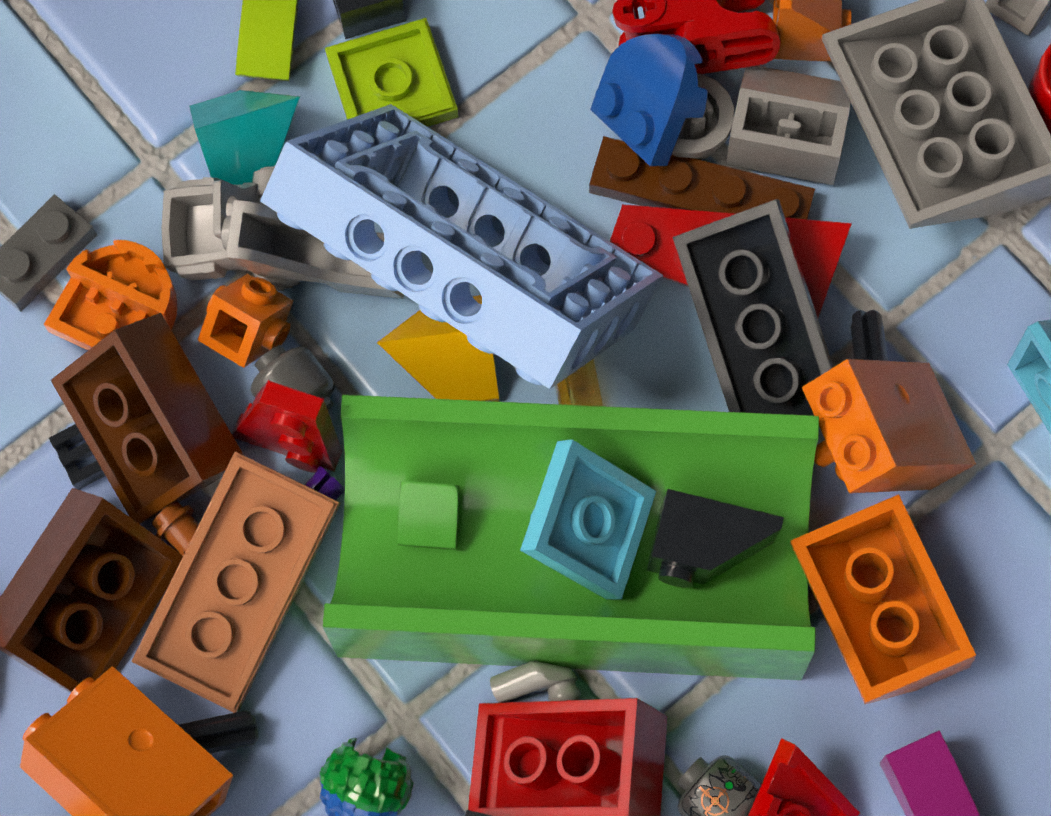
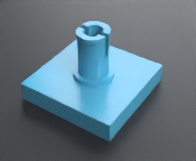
(588, 520)

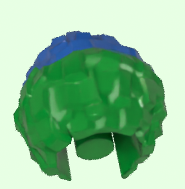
(364, 784)

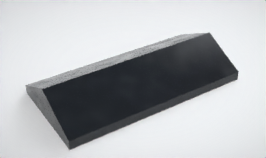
(755, 310)

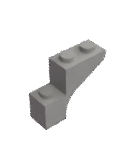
(275, 250)

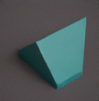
(242, 132)

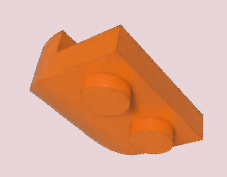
(111, 291)

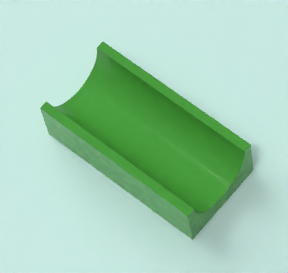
(509, 609)

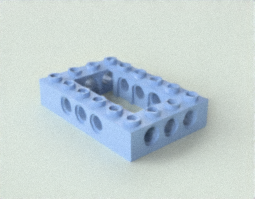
(398, 175)

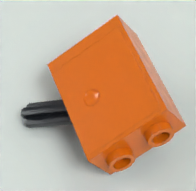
(885, 419)
(128, 758)

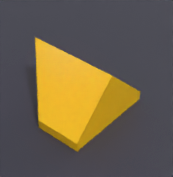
(442, 359)

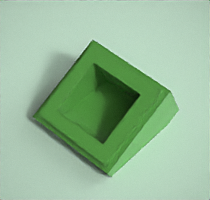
(428, 515)

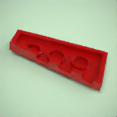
(650, 231)

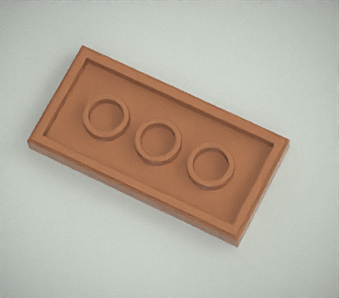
(236, 582)

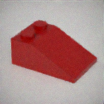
(568, 758)

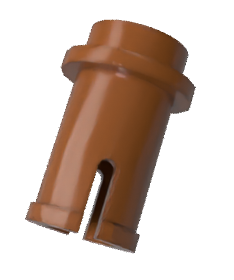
(176, 525)

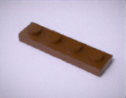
(690, 184)

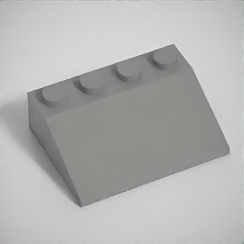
(944, 110)

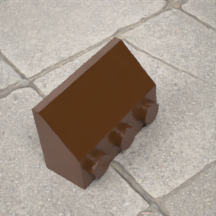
(146, 417)
(84, 591)

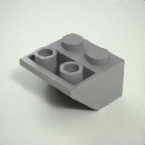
(789, 124)

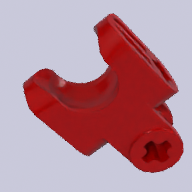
(713, 26)

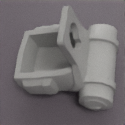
(194, 224)

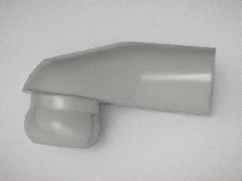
(535, 676)

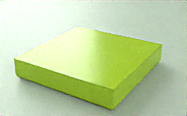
(394, 69)

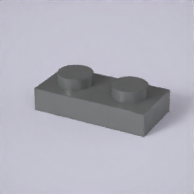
(41, 251)

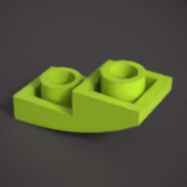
(266, 39)

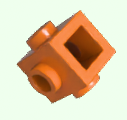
(246, 320)

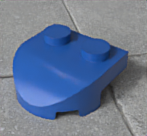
(650, 93)

